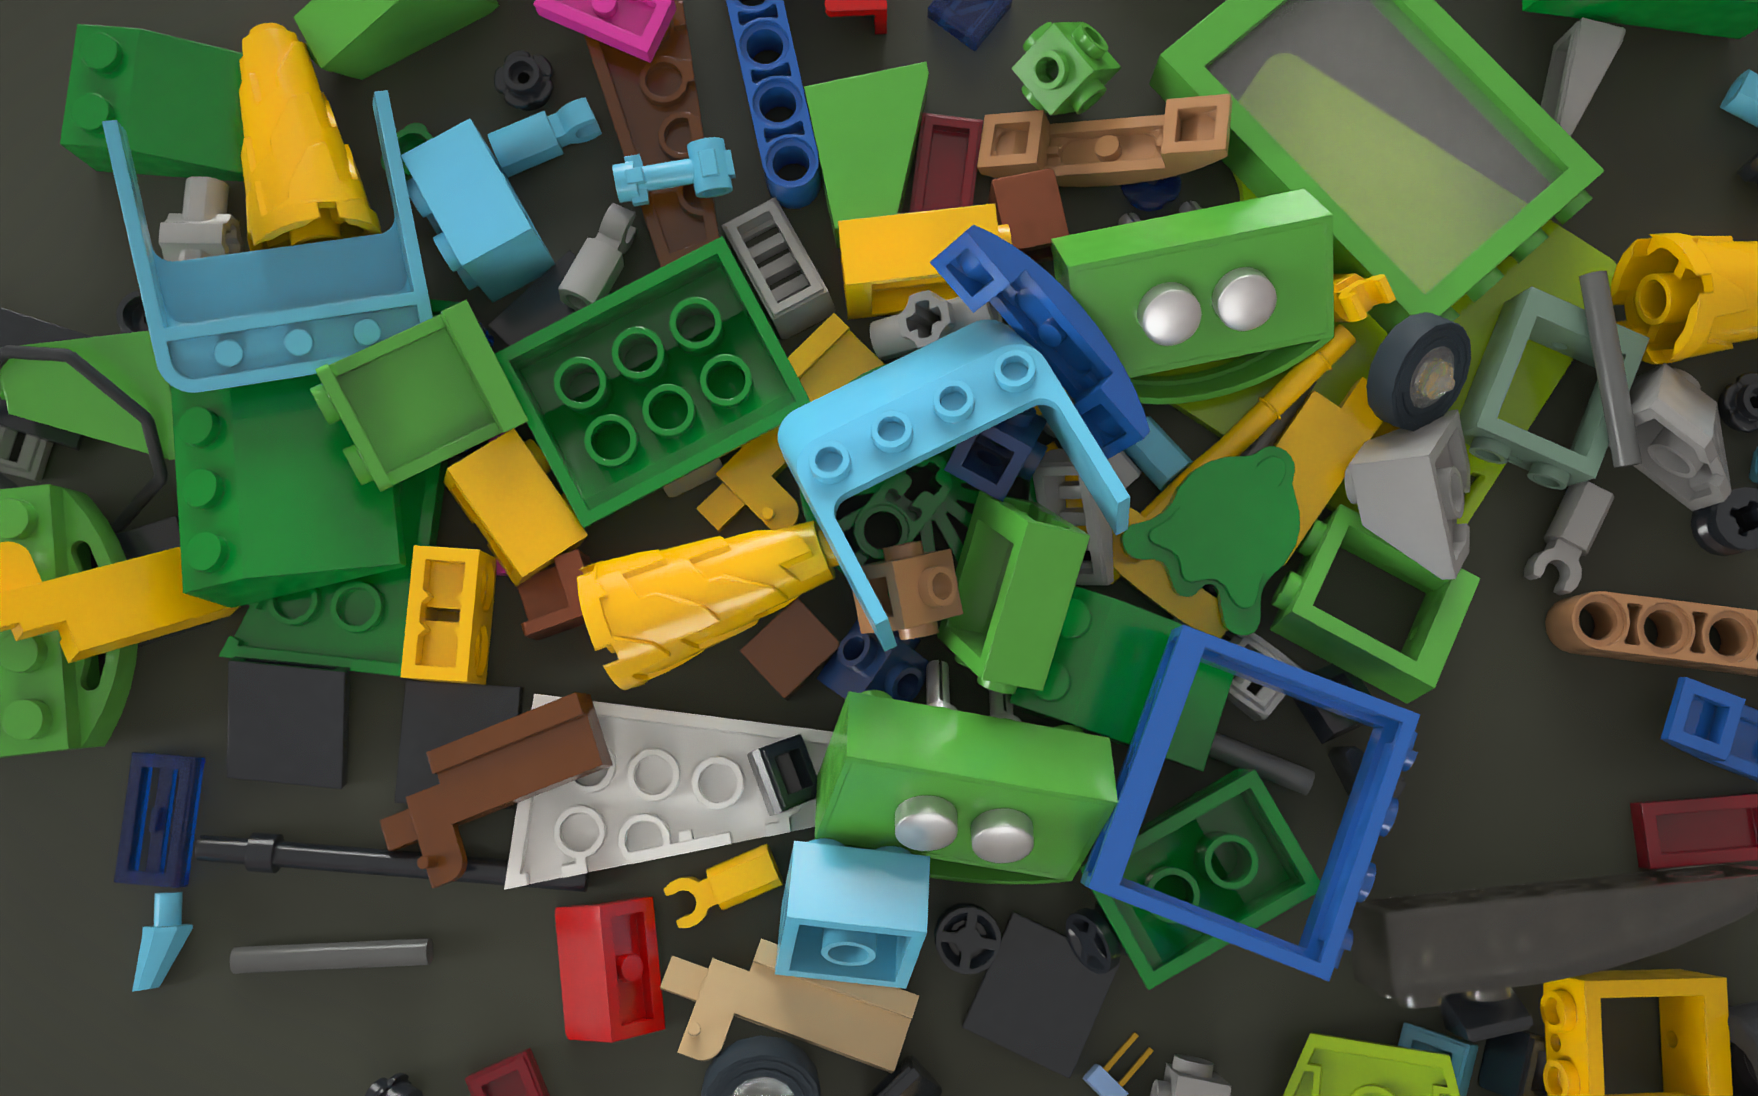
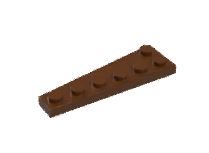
(656, 117)

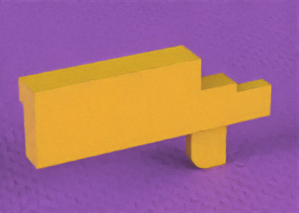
(823, 364)
(1322, 445)
(101, 605)

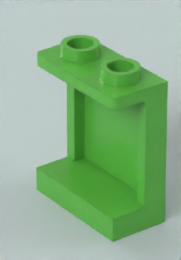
(418, 397)

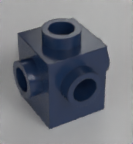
(1000, 454)
(864, 666)

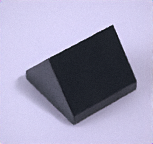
(784, 774)

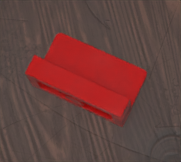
(609, 970)

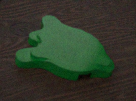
(1225, 529)

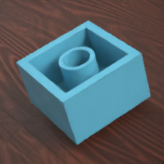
(475, 212)
(853, 913)

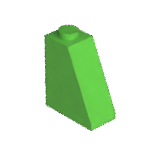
(370, 35)
(867, 139)
(66, 400)

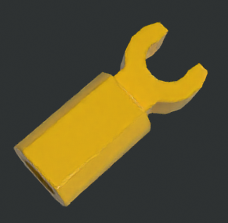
(1358, 295)
(729, 883)

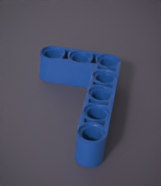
(776, 86)

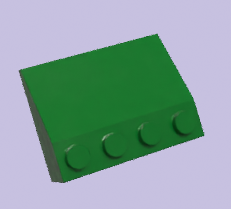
(652, 382)
(273, 496)

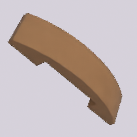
(1109, 150)

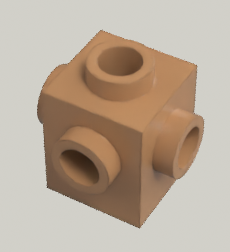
(919, 588)

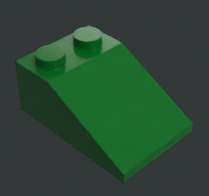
(166, 93)
(1106, 672)
(1218, 852)

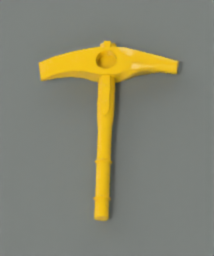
(1149, 576)

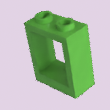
(1013, 592)
(1431, 635)

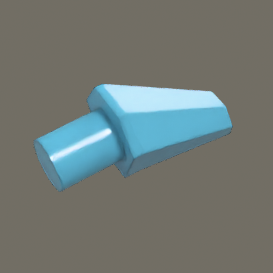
(161, 941)

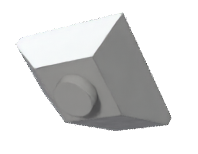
(1680, 437)
(1414, 492)

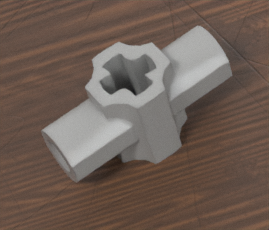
(203, 225)
(911, 328)

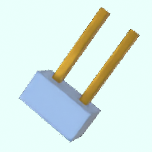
(1103, 1083)

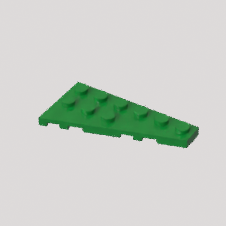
(354, 620)

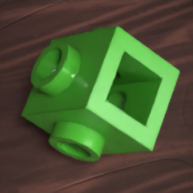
(1081, 73)

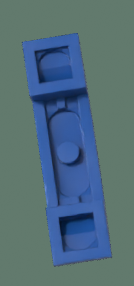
(1055, 324)
(1713, 727)

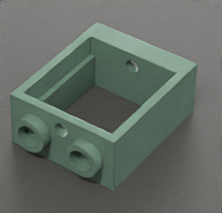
(1561, 328)

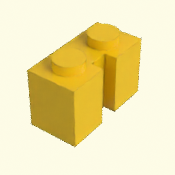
(515, 505)

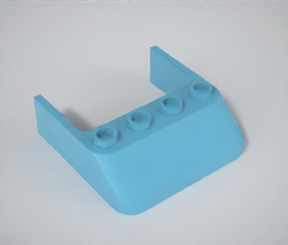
(279, 307)
(921, 410)

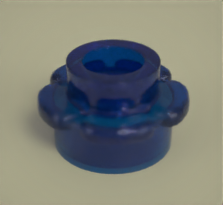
(1152, 197)

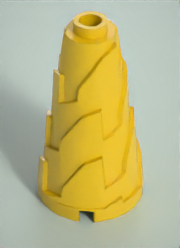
(292, 154)
(1688, 294)
(683, 599)

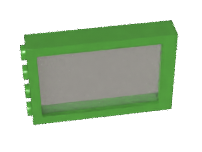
(1394, 130)

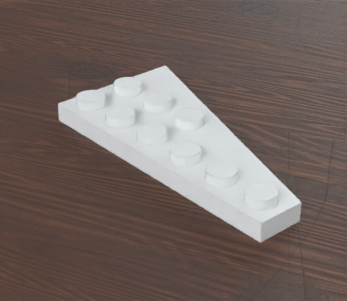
(671, 791)

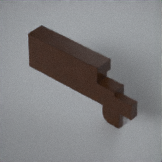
(494, 772)

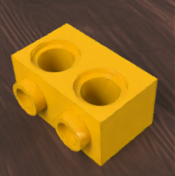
(449, 615)

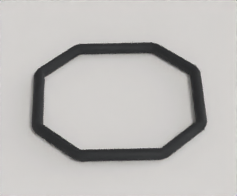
(122, 399)

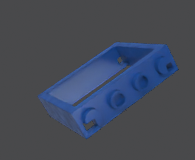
(1367, 815)

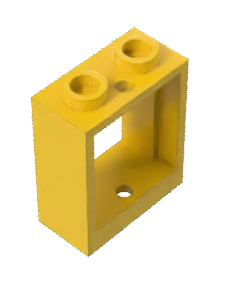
(891, 255)
(1691, 1031)

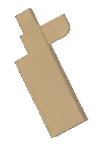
(834, 1015)

